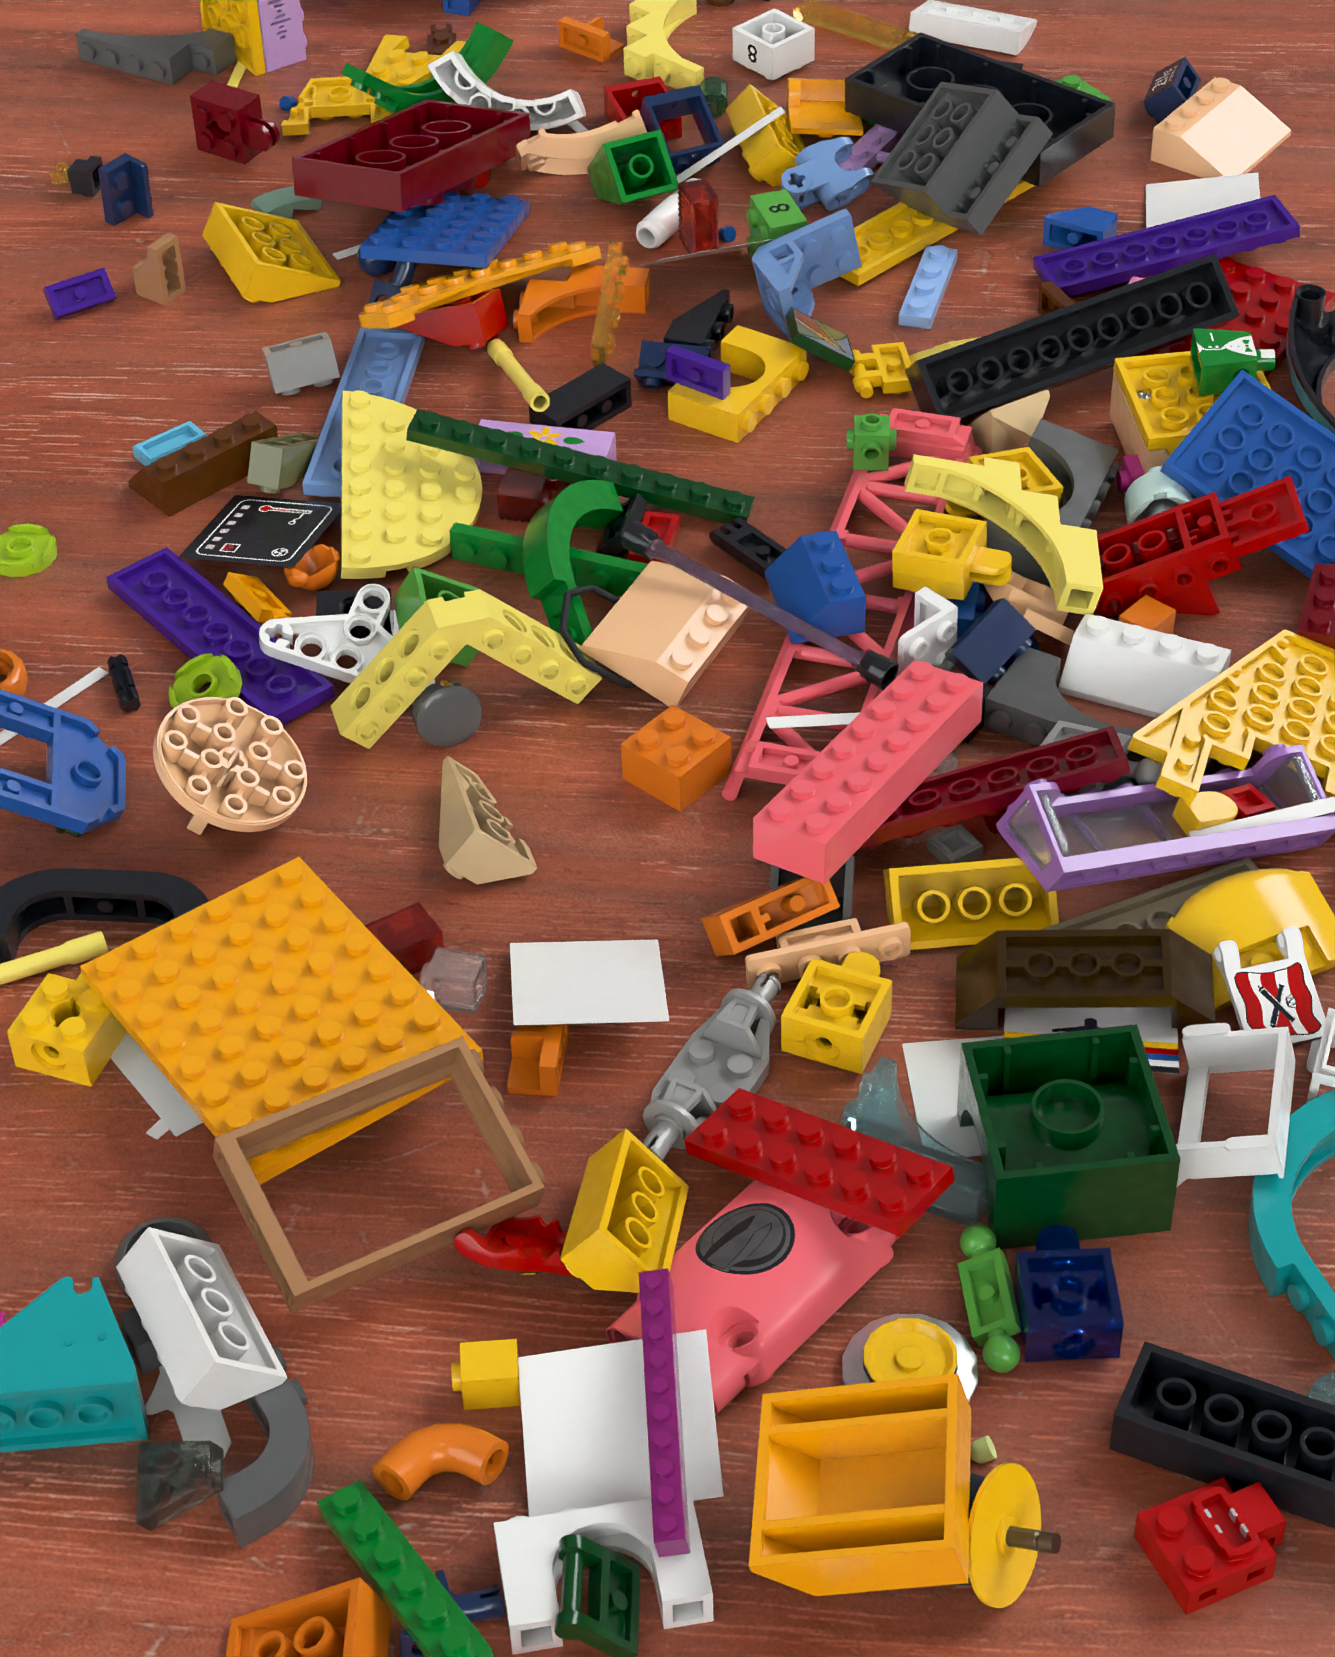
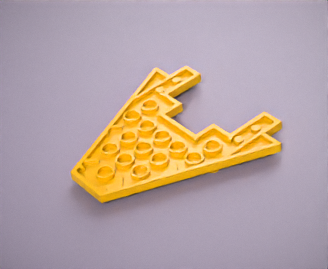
(1263, 700)

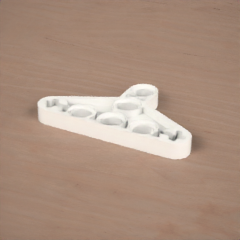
(332, 636)

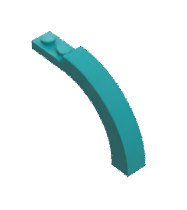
(1271, 1228)

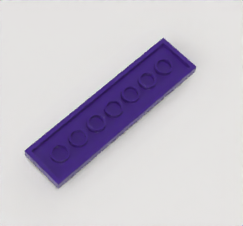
(1167, 246)
(206, 621)

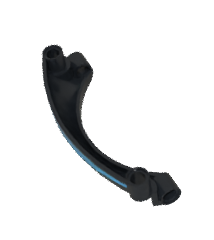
(1311, 350)

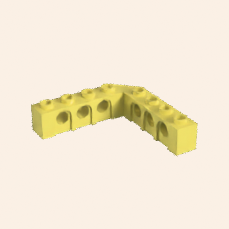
(434, 639)

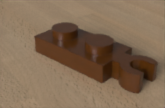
(440, 40)

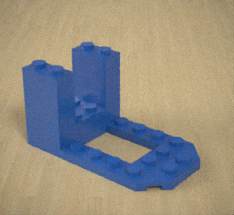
(82, 774)

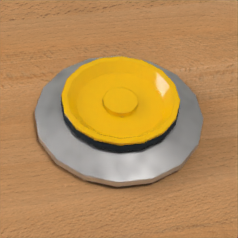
(909, 1348)

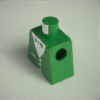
(1221, 355)

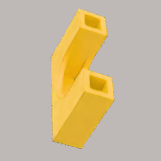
(763, 358)

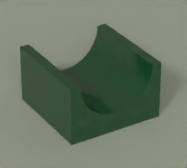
(1069, 1134)

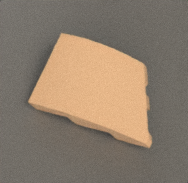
(1035, 604)

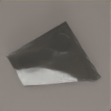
(175, 1478)

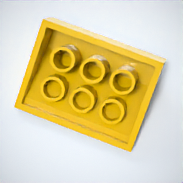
(267, 254)

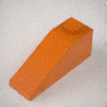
(768, 915)

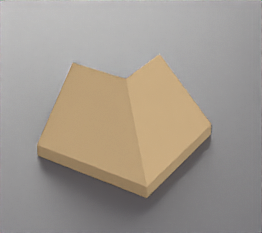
(1009, 424)

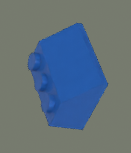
(818, 586)

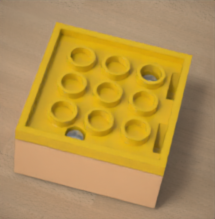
(1157, 404)

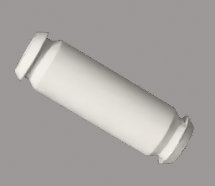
(660, 222)

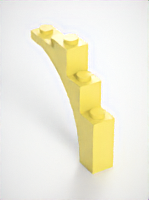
(647, 45)
(994, 490)

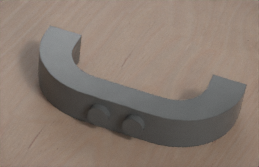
(275, 1483)

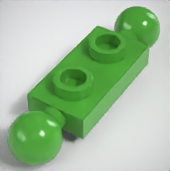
(989, 1298)

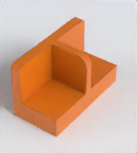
(588, 38)
(537, 1059)

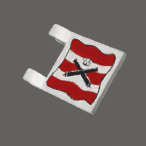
(1275, 991)

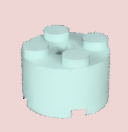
(1152, 495)

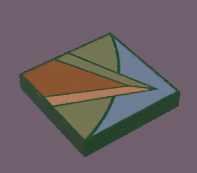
(820, 339)

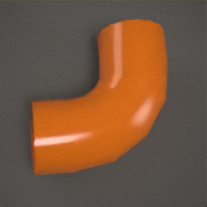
(440, 1450)

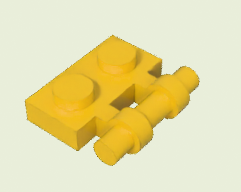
(889, 363)

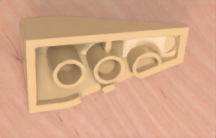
(474, 833)

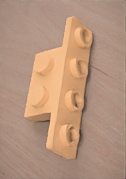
(826, 943)

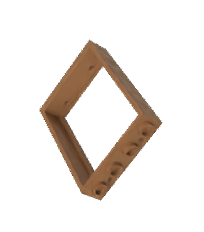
(349, 1100)

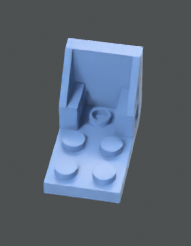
(803, 261)

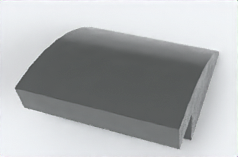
(962, 156)

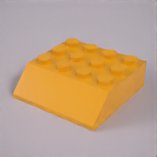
(864, 1486)

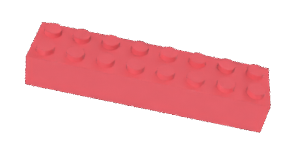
(867, 771)

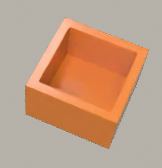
(676, 758)

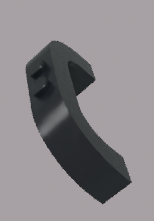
(90, 897)

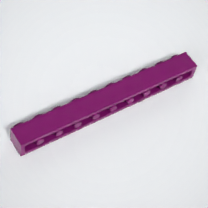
(664, 1414)

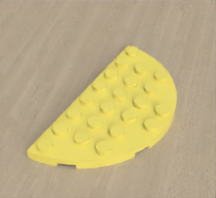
(397, 492)

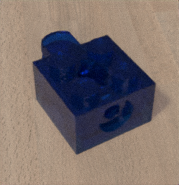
(1067, 1293)

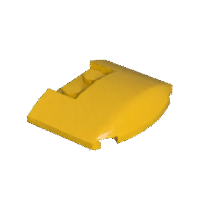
(1252, 912)

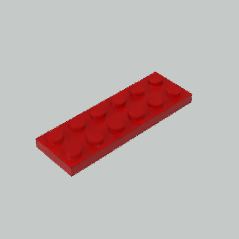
(820, 1161)

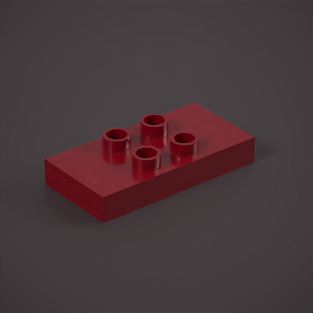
(411, 156)

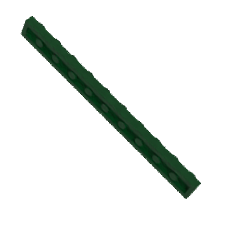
(576, 466)

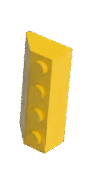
(770, 148)
(966, 901)
(624, 1216)

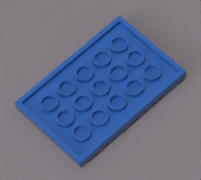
(453, 233)
(1255, 440)

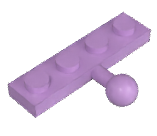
(872, 148)

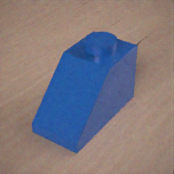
(1078, 227)

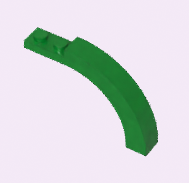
(481, 52)
(547, 544)

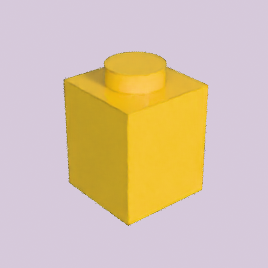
(487, 1374)

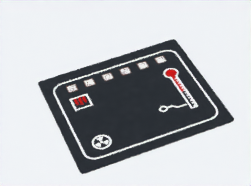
(263, 531)

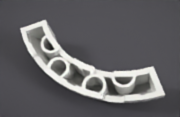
(467, 89)

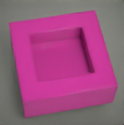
(1130, 472)

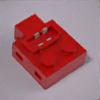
(1212, 1541)

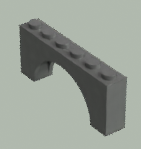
(1084, 471)
(1030, 705)

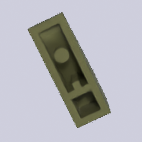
(280, 460)

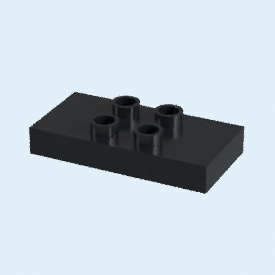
(903, 80)

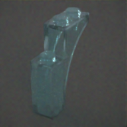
(883, 1115)

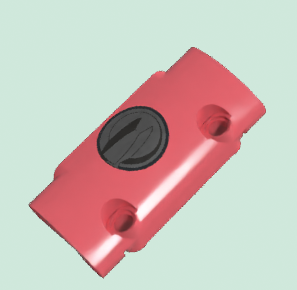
(764, 1282)

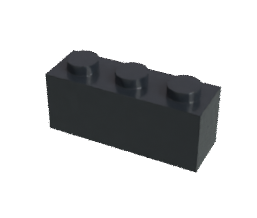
(586, 400)

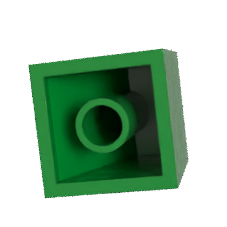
(632, 169)

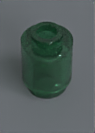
(716, 95)

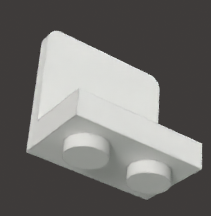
(932, 632)

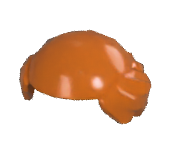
(315, 568)

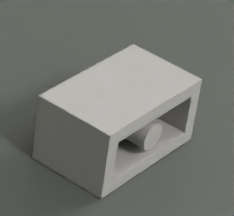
(301, 363)

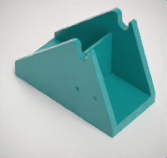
(67, 1374)

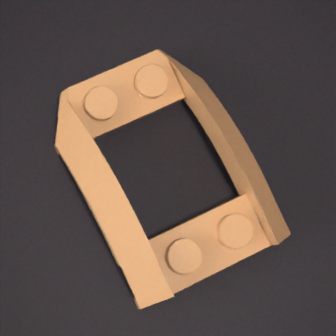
(573, 152)

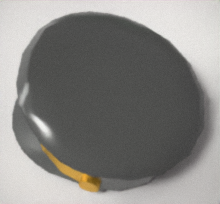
(447, 713)

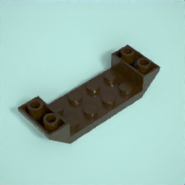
(1084, 972)

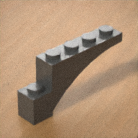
(159, 57)

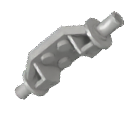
(715, 1061)

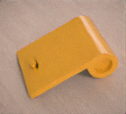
(819, 108)

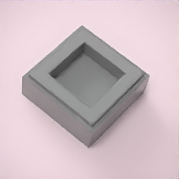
(955, 845)

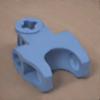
(822, 179)

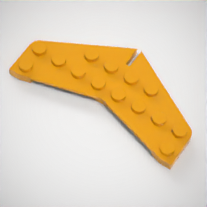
(468, 282)

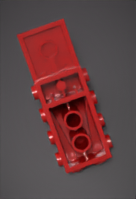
(1182, 562)

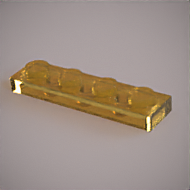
(607, 313)

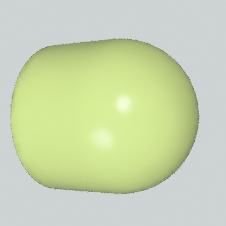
(983, 1450)

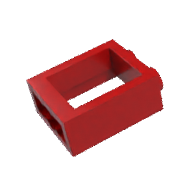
(621, 102)

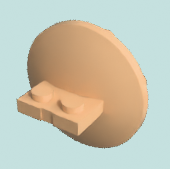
(229, 765)

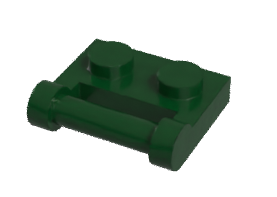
(612, 1598)

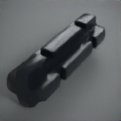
(123, 683)

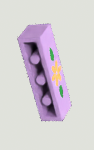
(582, 440)

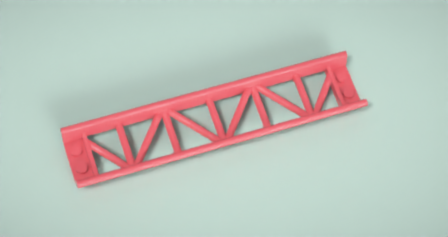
(916, 434)

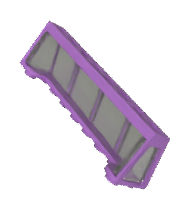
(1133, 830)

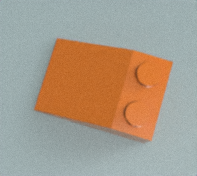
(324, 1623)

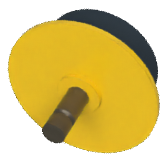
(1005, 1534)

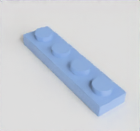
(928, 287)

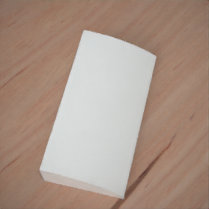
(972, 26)

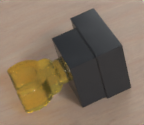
(81, 174)

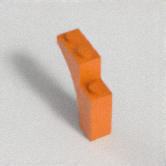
(555, 302)

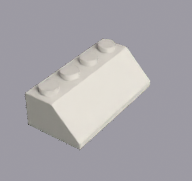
(1137, 666)
(199, 1320)

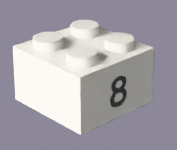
(773, 44)

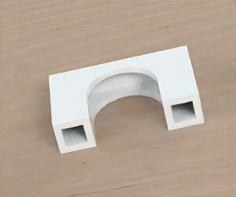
(532, 1568)

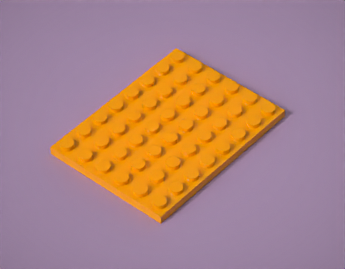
(270, 1006)

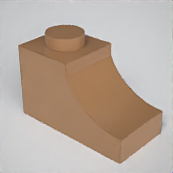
(161, 272)

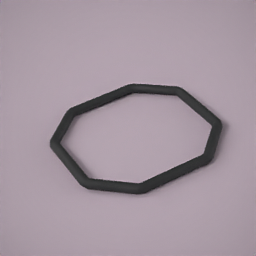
(571, 644)

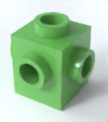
(871, 442)

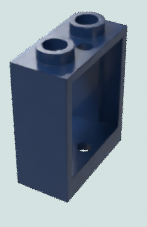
(678, 104)

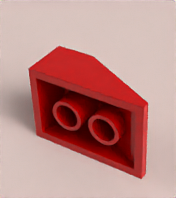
(464, 321)

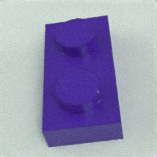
(79, 293)
(698, 372)

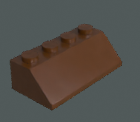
(202, 465)

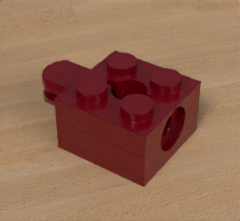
(231, 122)

